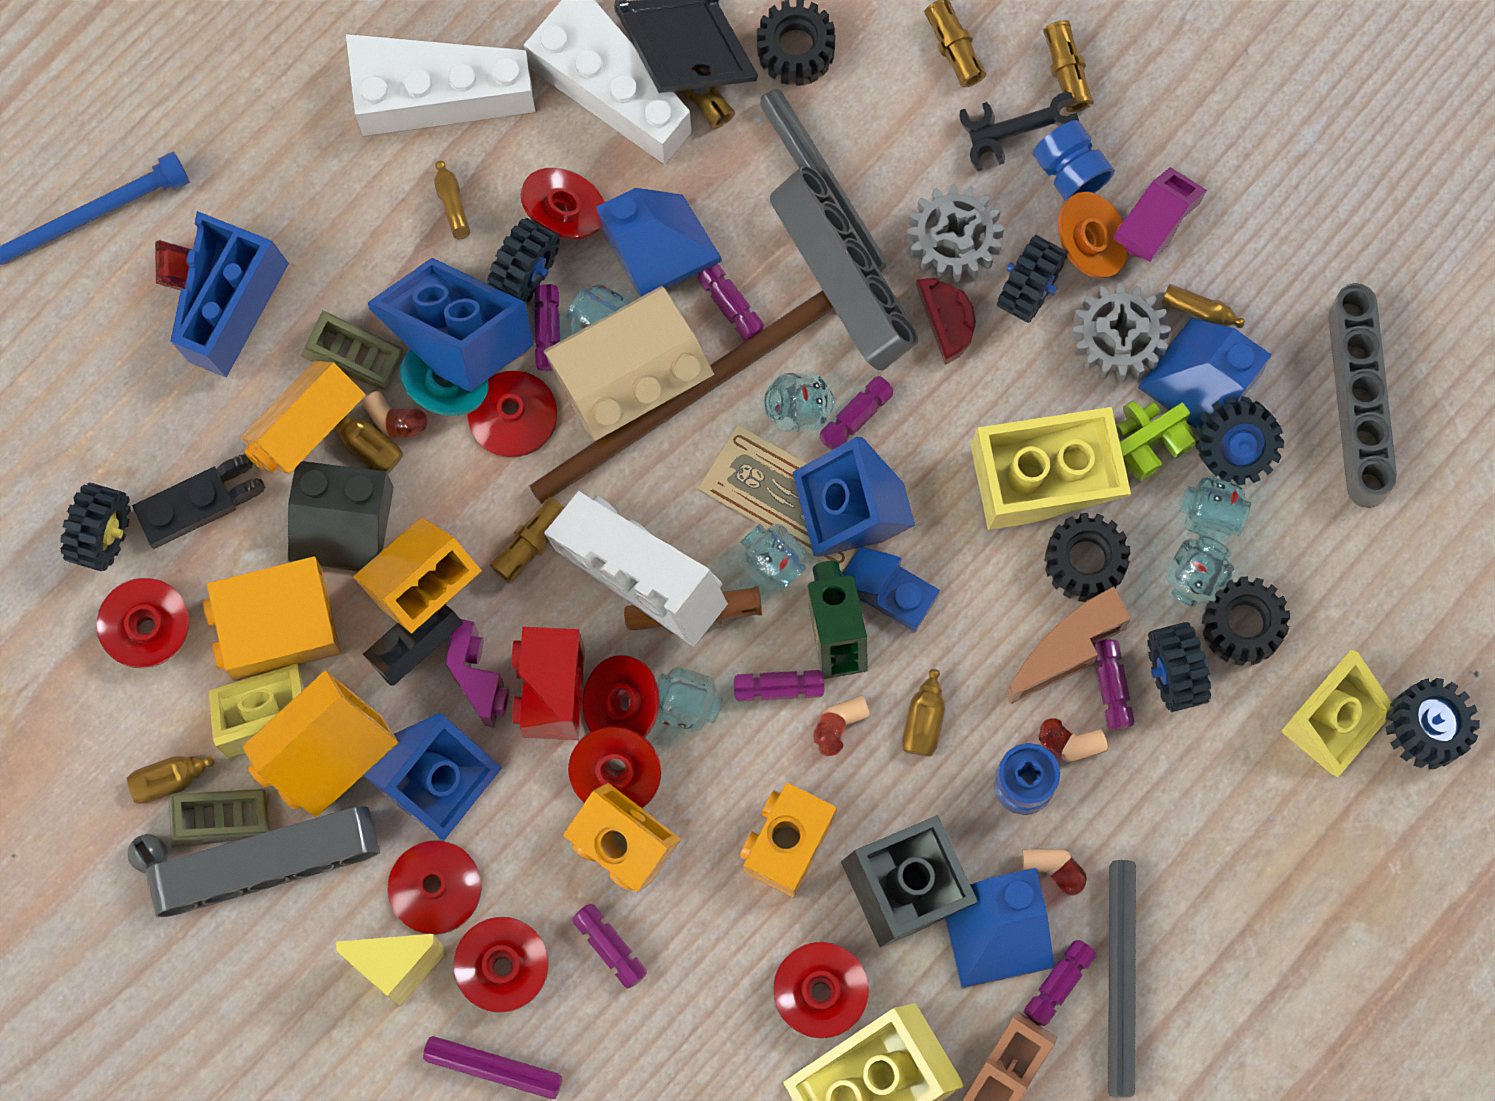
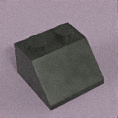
(338, 514)
(908, 881)

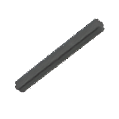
(806, 153)
(1122, 979)

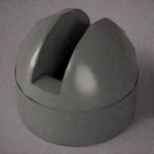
(154, 845)

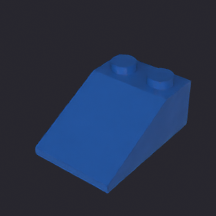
(455, 322)

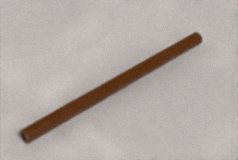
(723, 370)

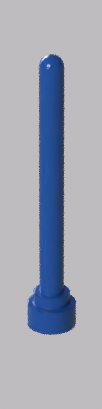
(165, 174)

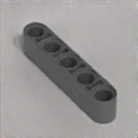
(843, 268)
(1357, 415)
(262, 861)

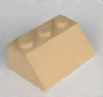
(628, 363)

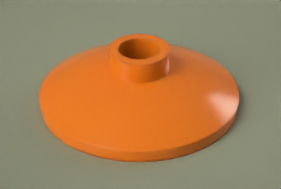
(1087, 233)

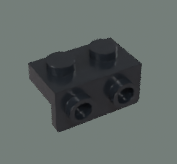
(401, 651)

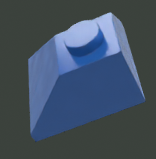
(656, 238)
(1205, 367)
(851, 499)
(434, 773)
(1003, 931)

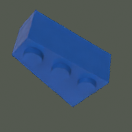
(224, 292)

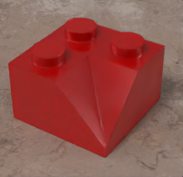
(552, 678)

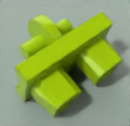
(1169, 428)

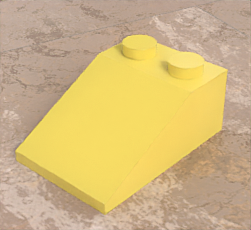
(1048, 466)
(882, 1062)

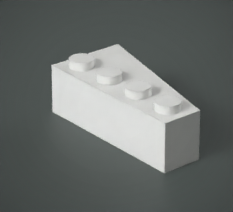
(601, 70)
(434, 83)
(638, 566)

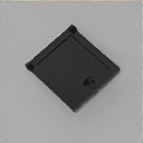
(685, 36)

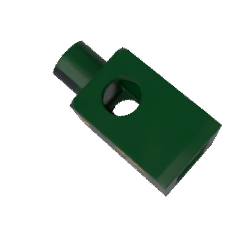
(837, 621)

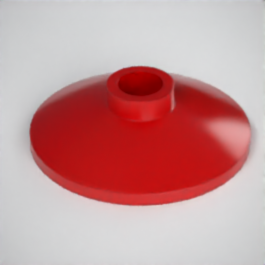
(562, 202)
(520, 432)
(130, 606)
(609, 692)
(591, 768)
(448, 906)
(487, 944)
(825, 965)

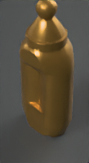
(448, 191)
(1201, 307)
(369, 444)
(924, 718)
(165, 777)

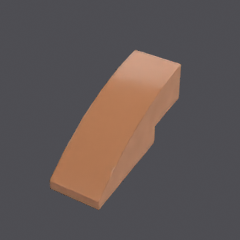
(1070, 644)
(1012, 1062)

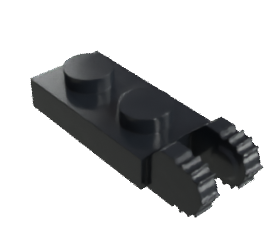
(195, 501)

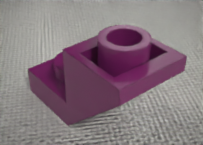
(1158, 214)
(481, 687)

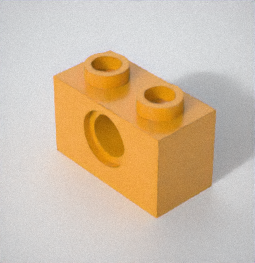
(647, 839)
(787, 867)

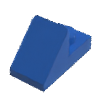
(890, 587)

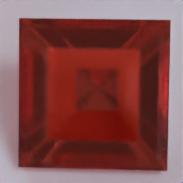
(171, 265)

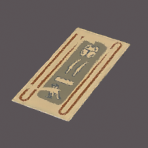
(760, 485)

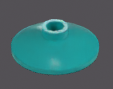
(436, 392)

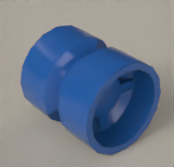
(1069, 157)
(1026, 778)

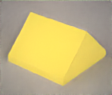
(249, 704)
(1340, 715)
(394, 963)

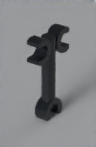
(986, 134)

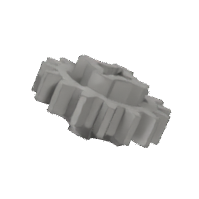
(946, 250)
(1136, 328)

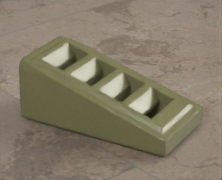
(359, 337)
(198, 801)

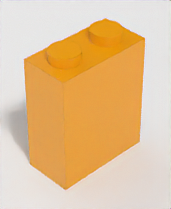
(301, 417)
(417, 574)
(271, 619)
(319, 745)

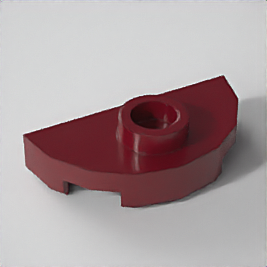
(949, 316)

